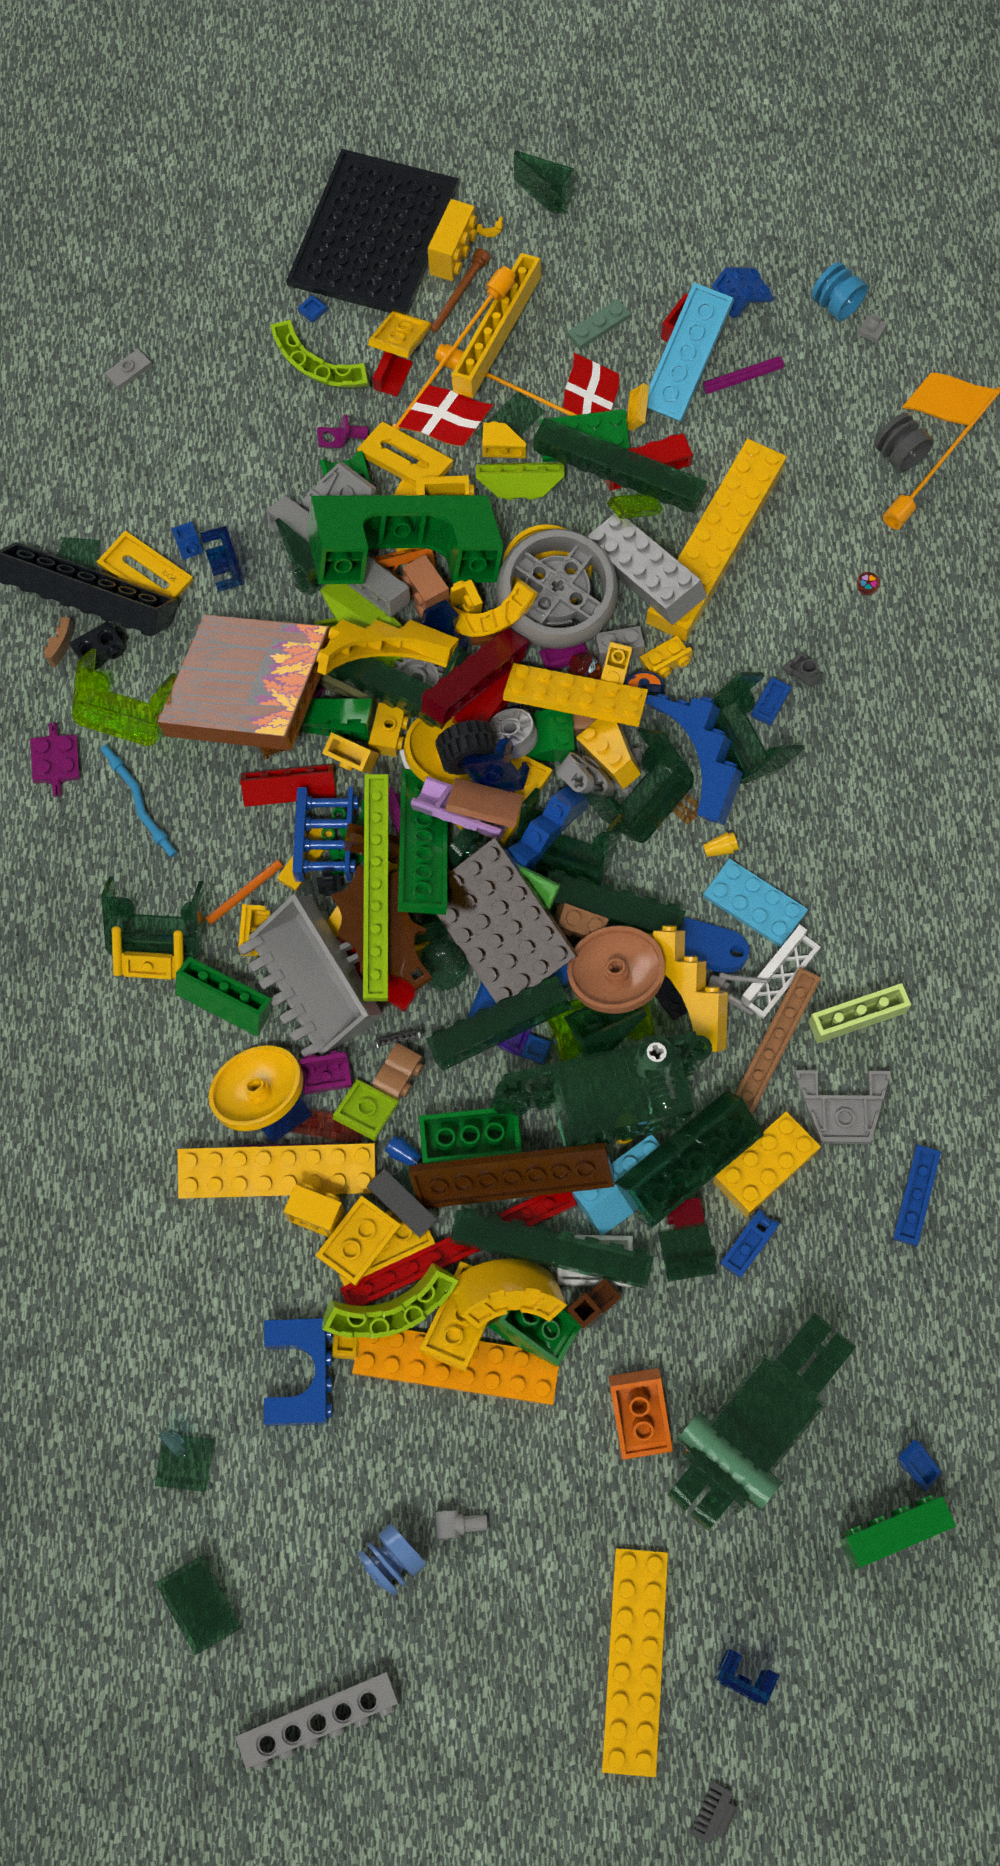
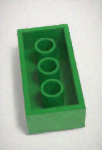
(468, 1135)
(897, 1533)

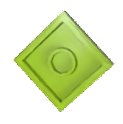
(365, 1109)

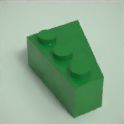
(340, 716)

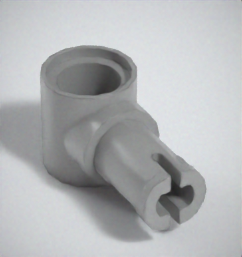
(452, 1524)

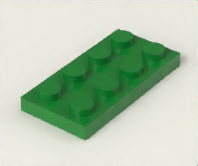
(606, 425)

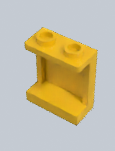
(444, 485)

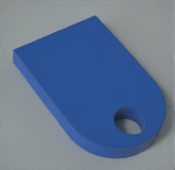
(714, 946)

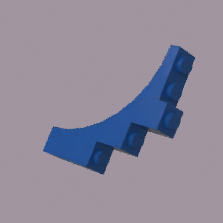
(719, 776)
(543, 830)

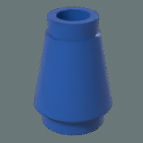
(403, 1151)

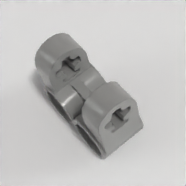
(584, 775)

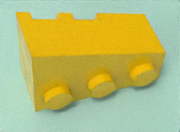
(610, 749)

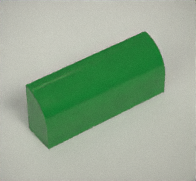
(222, 996)

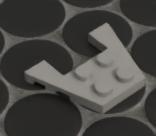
(339, 482)
(843, 1117)

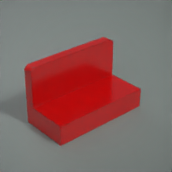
(391, 374)

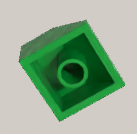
(554, 736)

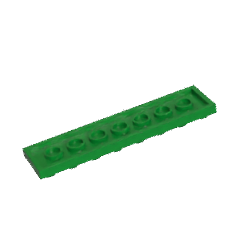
(421, 854)

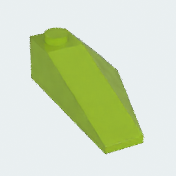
(353, 607)

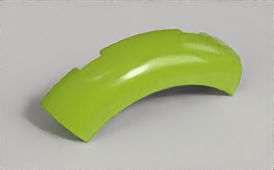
(313, 367)
(394, 1315)

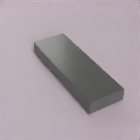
(402, 1203)

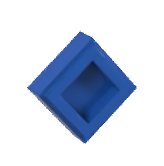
(312, 309)
(536, 1049)

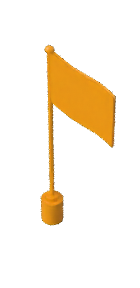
(949, 401)

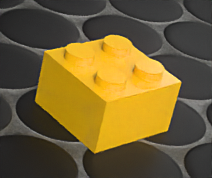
(314, 1210)

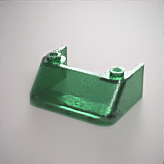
(746, 749)
(654, 796)
(570, 854)
(153, 932)

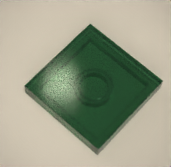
(190, 1469)

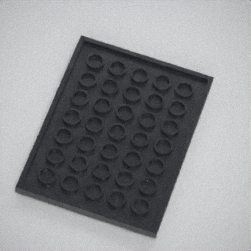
(372, 232)

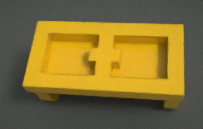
(251, 918)

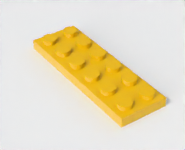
(575, 694)

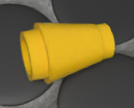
(721, 845)

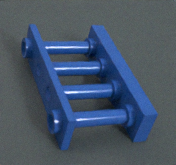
(304, 823)

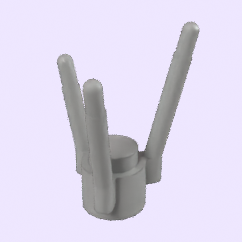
(722, 982)

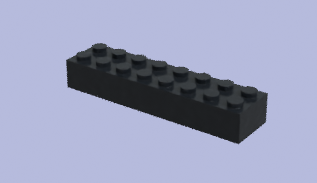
(86, 589)

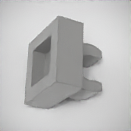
(872, 328)

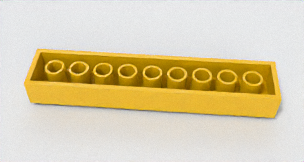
(725, 527)

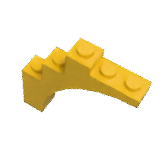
(412, 641)
(704, 1003)

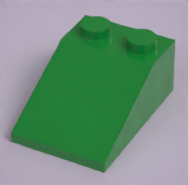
(536, 1335)

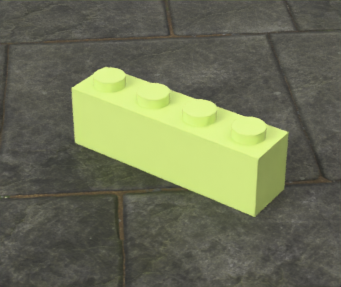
(859, 1013)

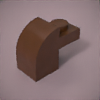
(594, 1305)

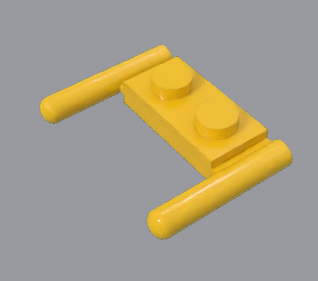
(146, 964)

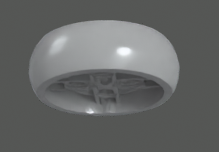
(582, 554)

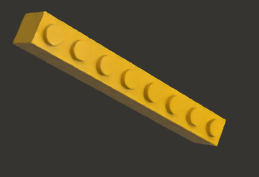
(495, 328)

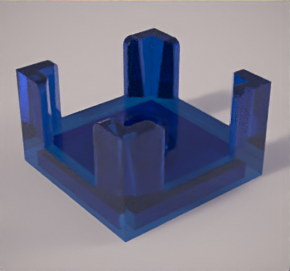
(222, 558)
(497, 769)
(742, 1685)

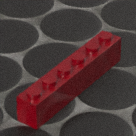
(473, 676)

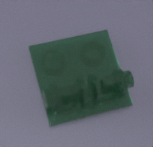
(687, 1253)

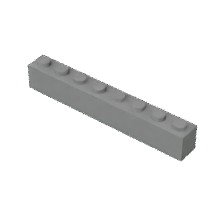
(379, 583)

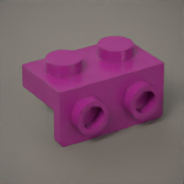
(325, 1072)

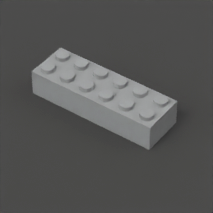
(649, 569)

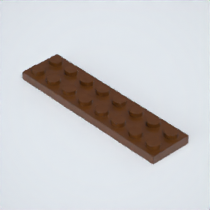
(512, 1176)

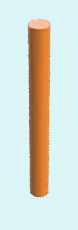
(243, 892)

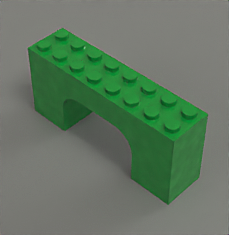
(453, 525)

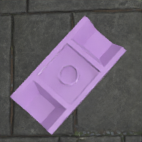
(434, 801)

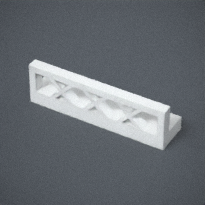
(774, 965)

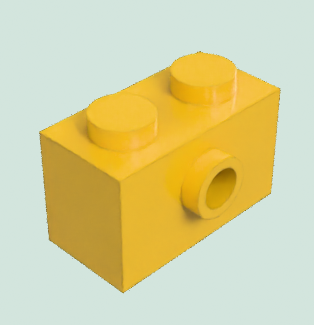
(388, 730)
(350, 753)

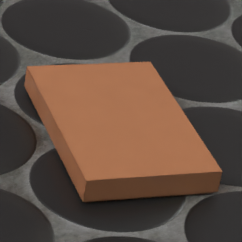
(484, 803)

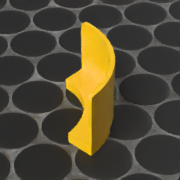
(505, 1286)

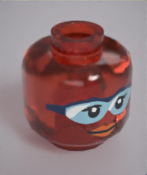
(585, 666)

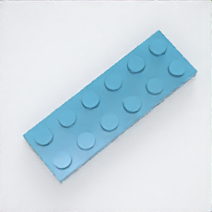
(688, 351)

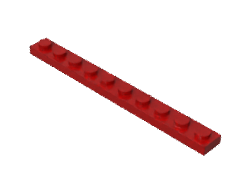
(445, 1253)

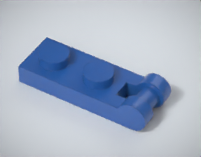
(749, 1244)

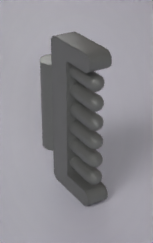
(397, 1037)
(721, 1816)

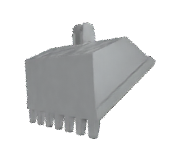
(312, 976)

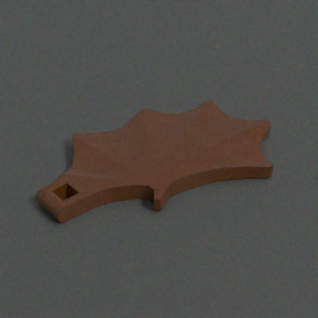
(401, 929)

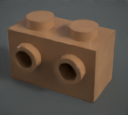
(577, 921)

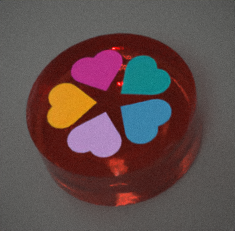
(868, 583)

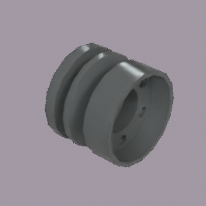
(903, 442)

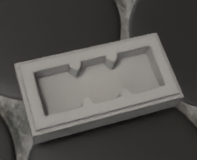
(128, 369)

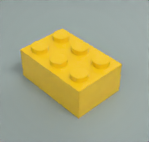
(452, 240)

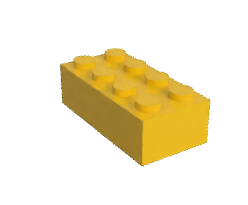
(766, 1164)

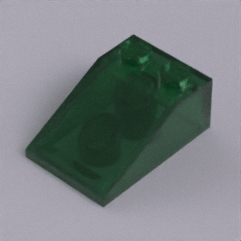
(545, 181)
(299, 559)
(601, 1031)
(199, 1604)

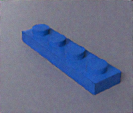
(916, 1195)

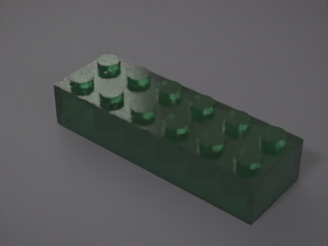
(689, 1158)

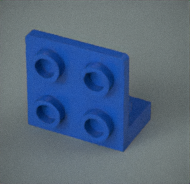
(744, 286)

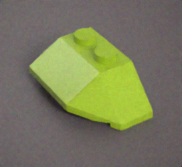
(520, 479)

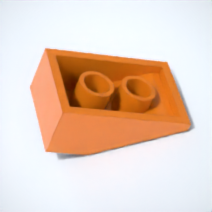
(640, 1413)

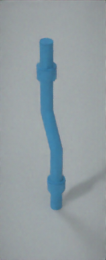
(159, 836)

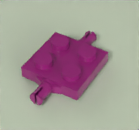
(54, 759)

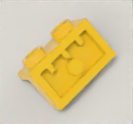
(466, 595)
(667, 657)

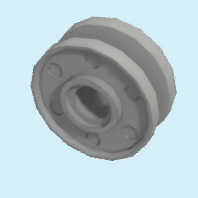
(517, 726)

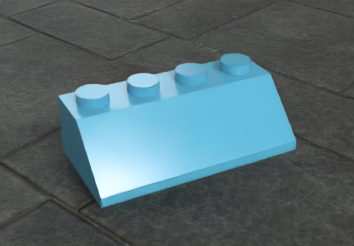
(607, 1206)

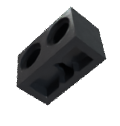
(96, 639)

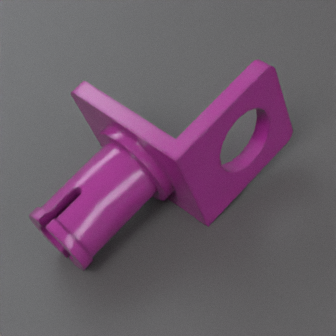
(341, 434)

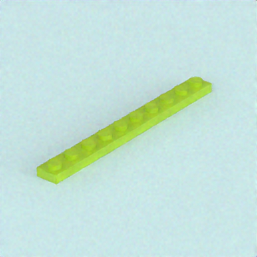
(375, 888)

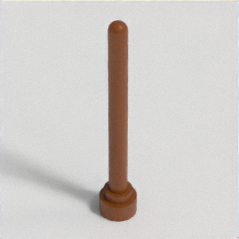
(479, 259)

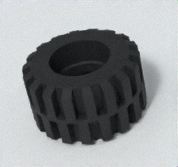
(464, 740)

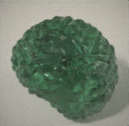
(445, 964)

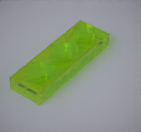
(634, 506)

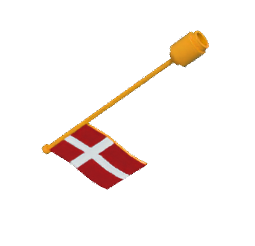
(588, 389)
(442, 412)

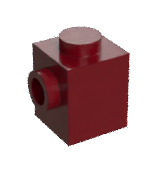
(686, 1215)

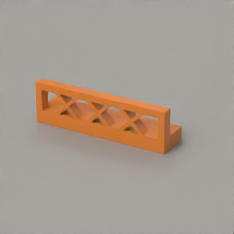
(395, 559)

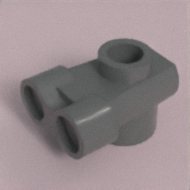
(804, 669)

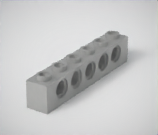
(251, 1741)

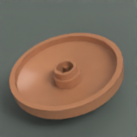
(616, 969)

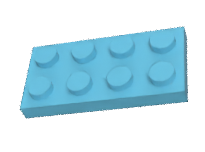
(755, 903)

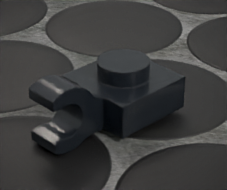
(328, 883)

